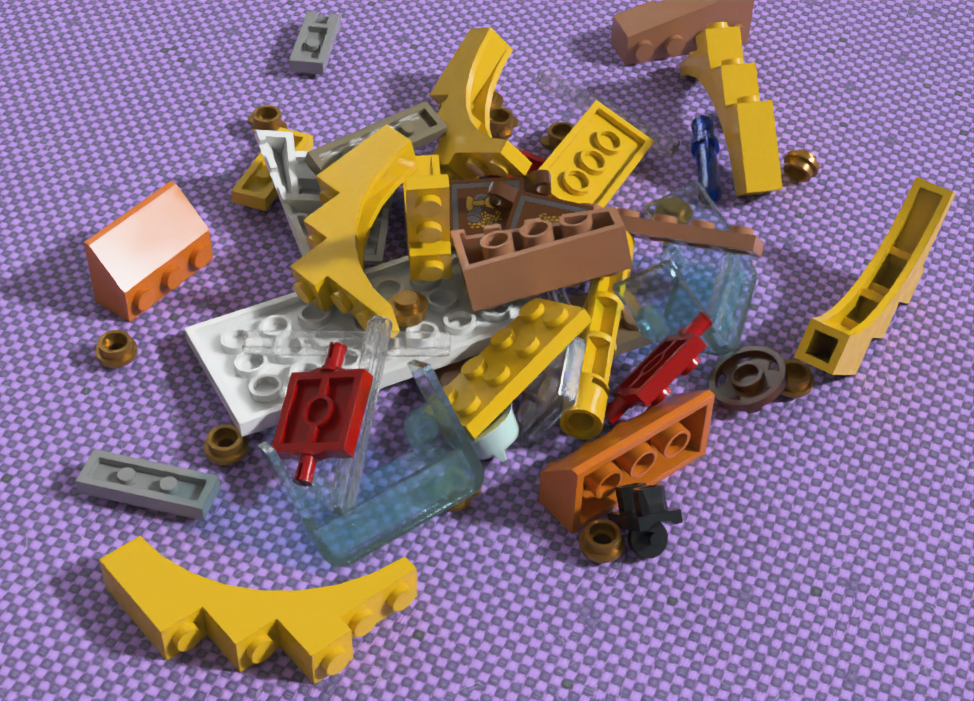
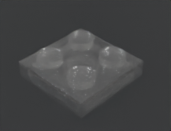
(550, 394)

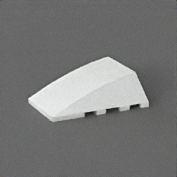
(300, 192)

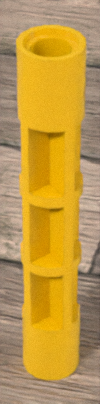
(605, 309)

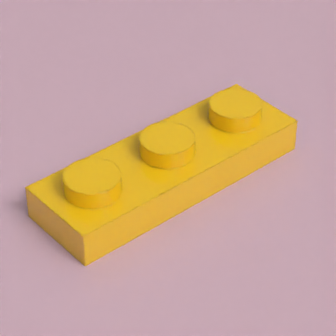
(256, 185)

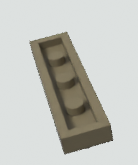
(416, 123)

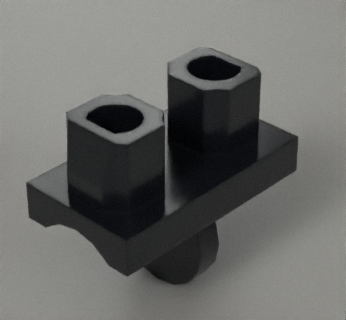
(641, 513)

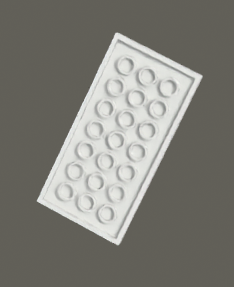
(257, 385)

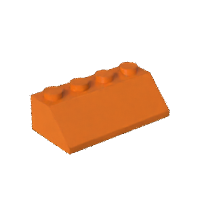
(634, 451)

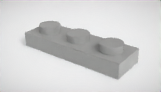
(148, 484)

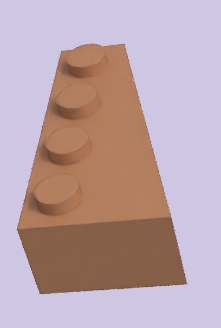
(671, 27)
(540, 256)

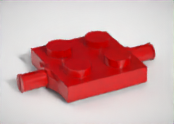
(651, 378)
(322, 414)

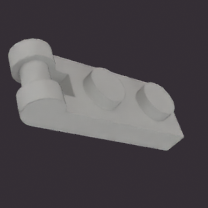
(315, 43)

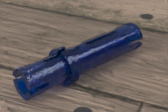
(705, 150)

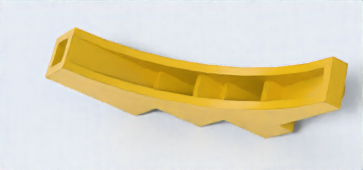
(736, 98)
(464, 106)
(428, 221)
(339, 230)
(843, 334)
(250, 624)

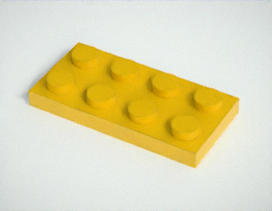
(595, 157)
(512, 361)

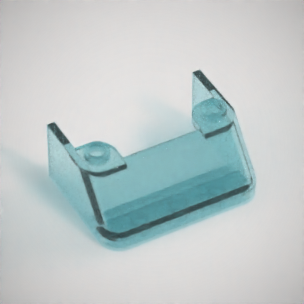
(691, 280)
(397, 496)

